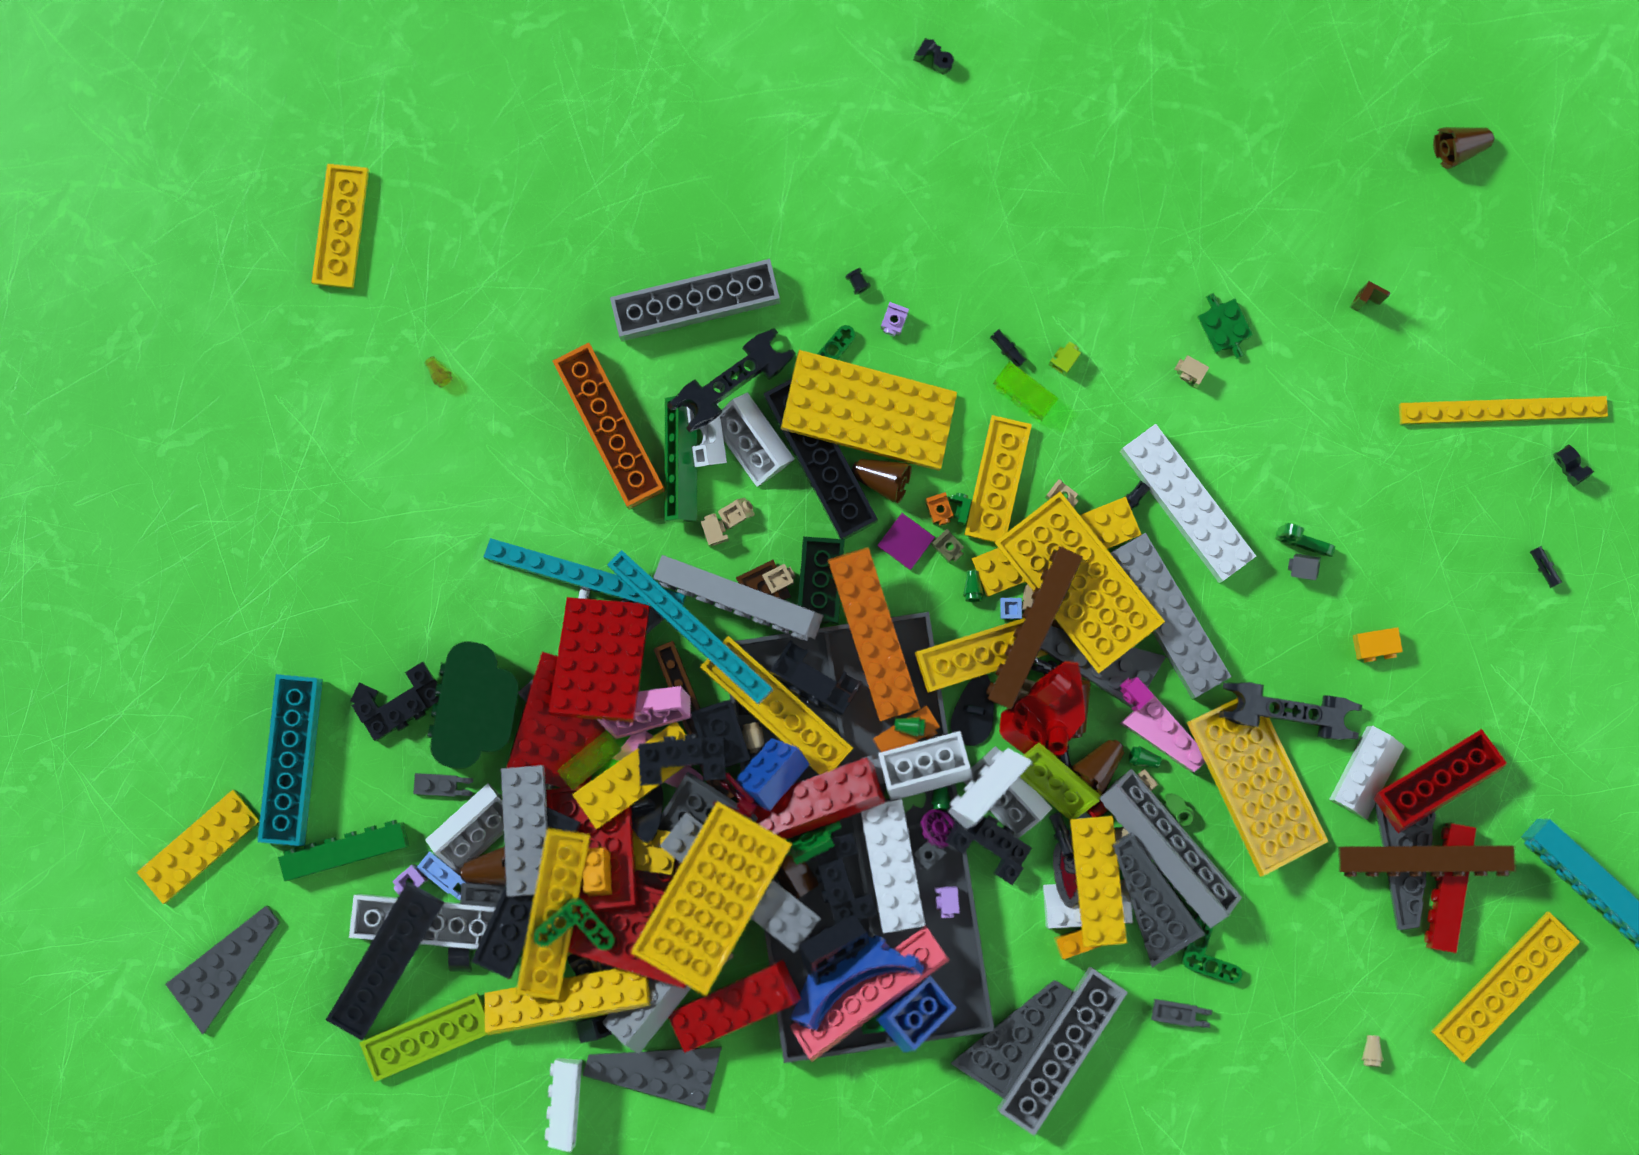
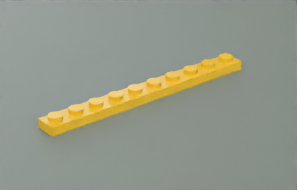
(1503, 410)

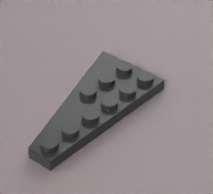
(1130, 665)
(1404, 889)
(1158, 909)
(215, 975)
(1003, 1053)
(659, 1072)

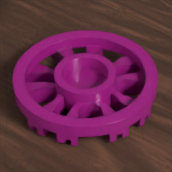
(936, 827)

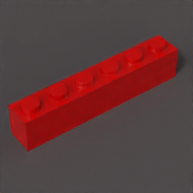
(1449, 895)

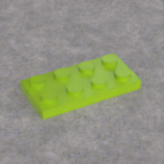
(1058, 783)

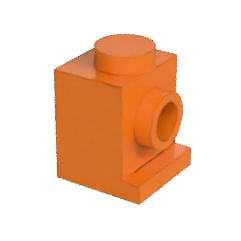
(939, 500)

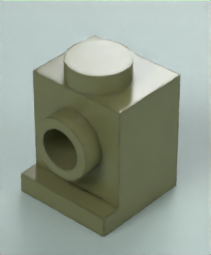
(940, 546)

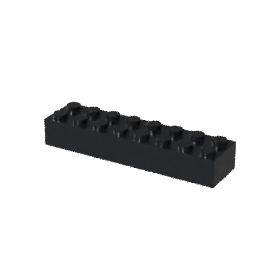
(826, 473)

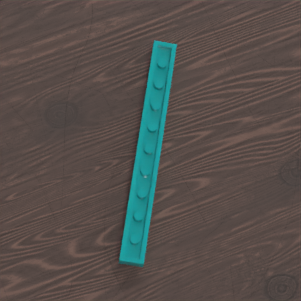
(565, 571)
(690, 627)

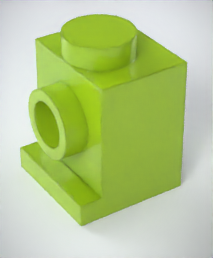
(1065, 358)

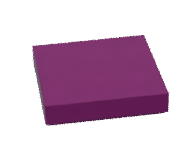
(906, 541)

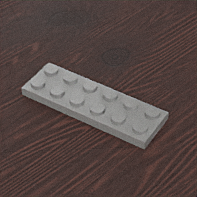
(523, 826)

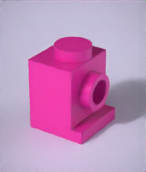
(1135, 693)

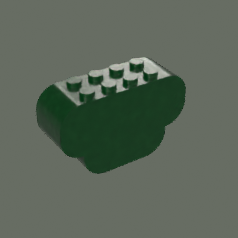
(472, 707)

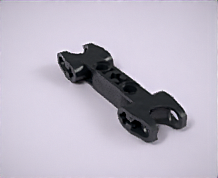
(704, 399)
(1253, 705)

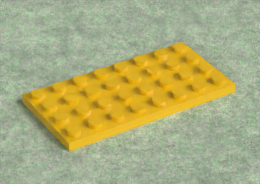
(869, 410)
(1102, 606)
(1258, 788)
(711, 898)

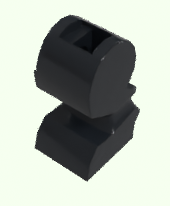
(941, 60)
(1570, 463)

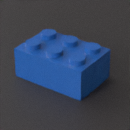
(772, 772)
(916, 1014)

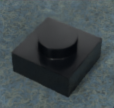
(362, 691)

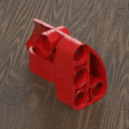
(1048, 712)

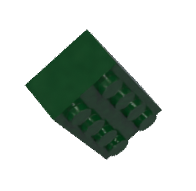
(817, 584)

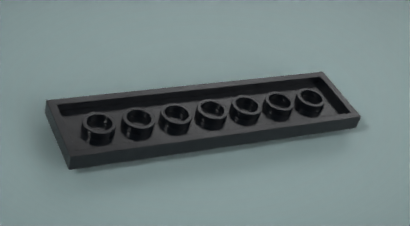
(507, 929)
(385, 961)

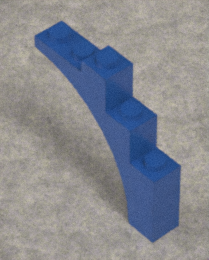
(871, 961)

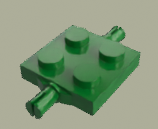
(1225, 326)
(812, 842)

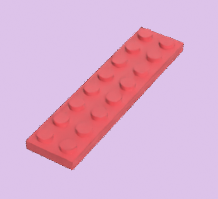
(871, 996)

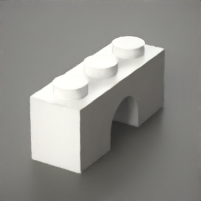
(712, 448)

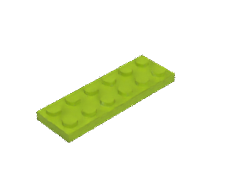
(425, 1037)

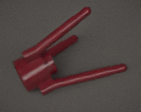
(746, 804)

